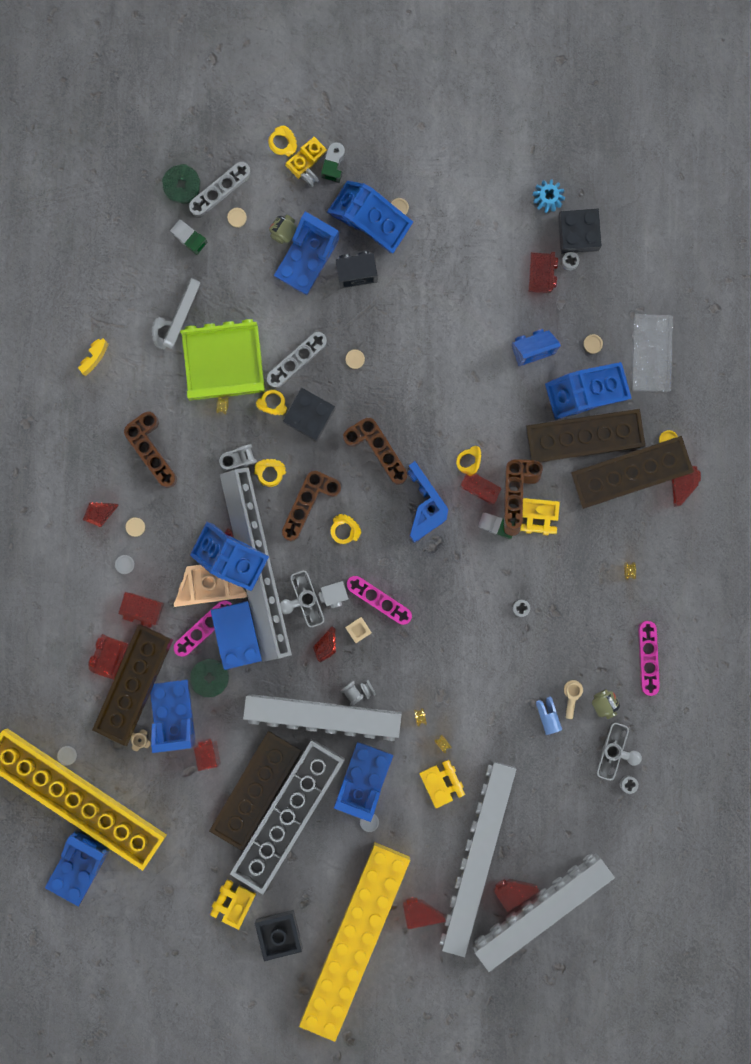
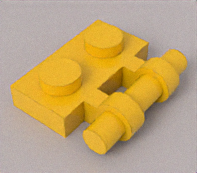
(542, 510)
(436, 786)
(238, 907)

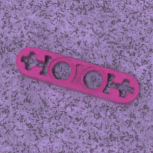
(377, 603)
(200, 625)
(645, 658)

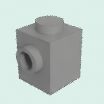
(333, 594)

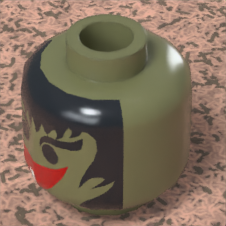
(283, 229)
(605, 704)

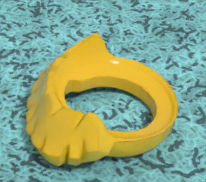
(285, 132)
(279, 410)
(260, 468)
(471, 470)
(355, 529)

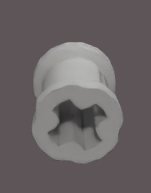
(352, 693)

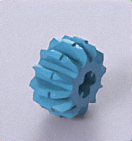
(553, 201)

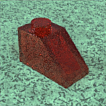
(684, 486)
(514, 892)
(420, 913)

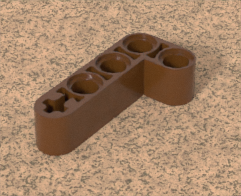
(379, 452)
(153, 453)
(516, 497)
(307, 507)

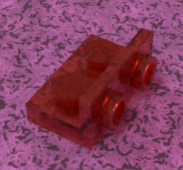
(542, 272)
(481, 488)
(107, 656)

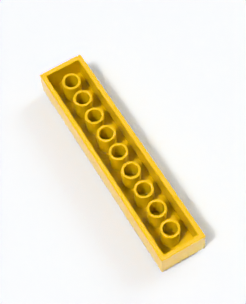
(78, 800)
(354, 942)

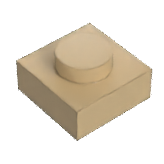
(358, 630)

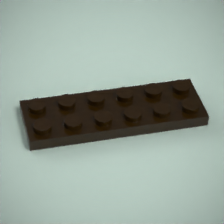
(585, 436)
(632, 472)
(132, 685)
(255, 790)

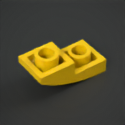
(306, 157)
(98, 350)

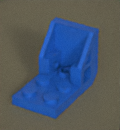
(371, 213)
(308, 254)
(587, 390)
(424, 520)
(228, 557)
(172, 717)
(363, 781)
(77, 867)

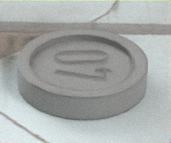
(124, 564)
(66, 755)
(370, 826)

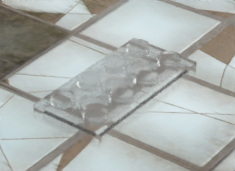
(652, 353)

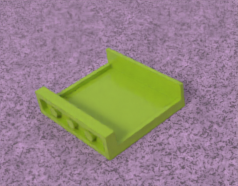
(223, 360)

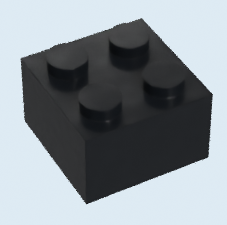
(579, 230)
(356, 269)
(309, 414)
(278, 935)

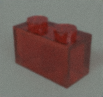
(140, 608)
(207, 754)

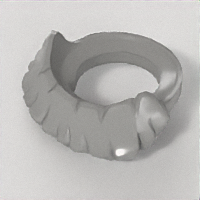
(157, 324)

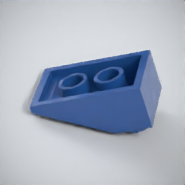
(535, 347)
(236, 635)

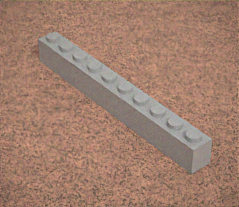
(264, 596)
(478, 858)

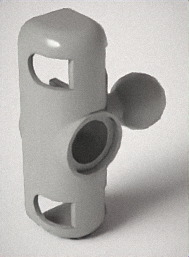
(302, 589)
(614, 739)

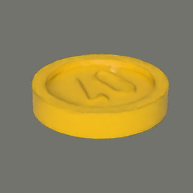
(667, 435)

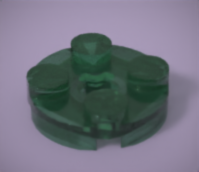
(192, 185)
(201, 685)

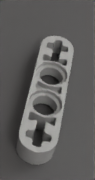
(217, 186)
(181, 313)
(294, 357)

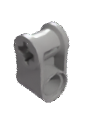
(239, 458)

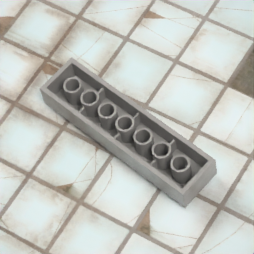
(322, 716)
(287, 816)
(542, 912)

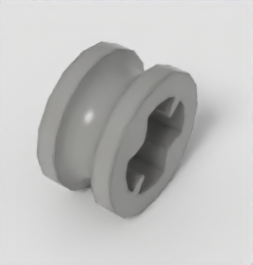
(309, 177)
(572, 255)
(525, 612)
(368, 689)
(624, 780)

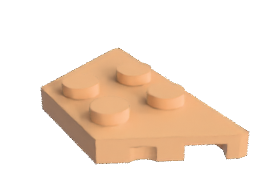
(203, 587)

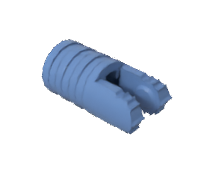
(550, 721)

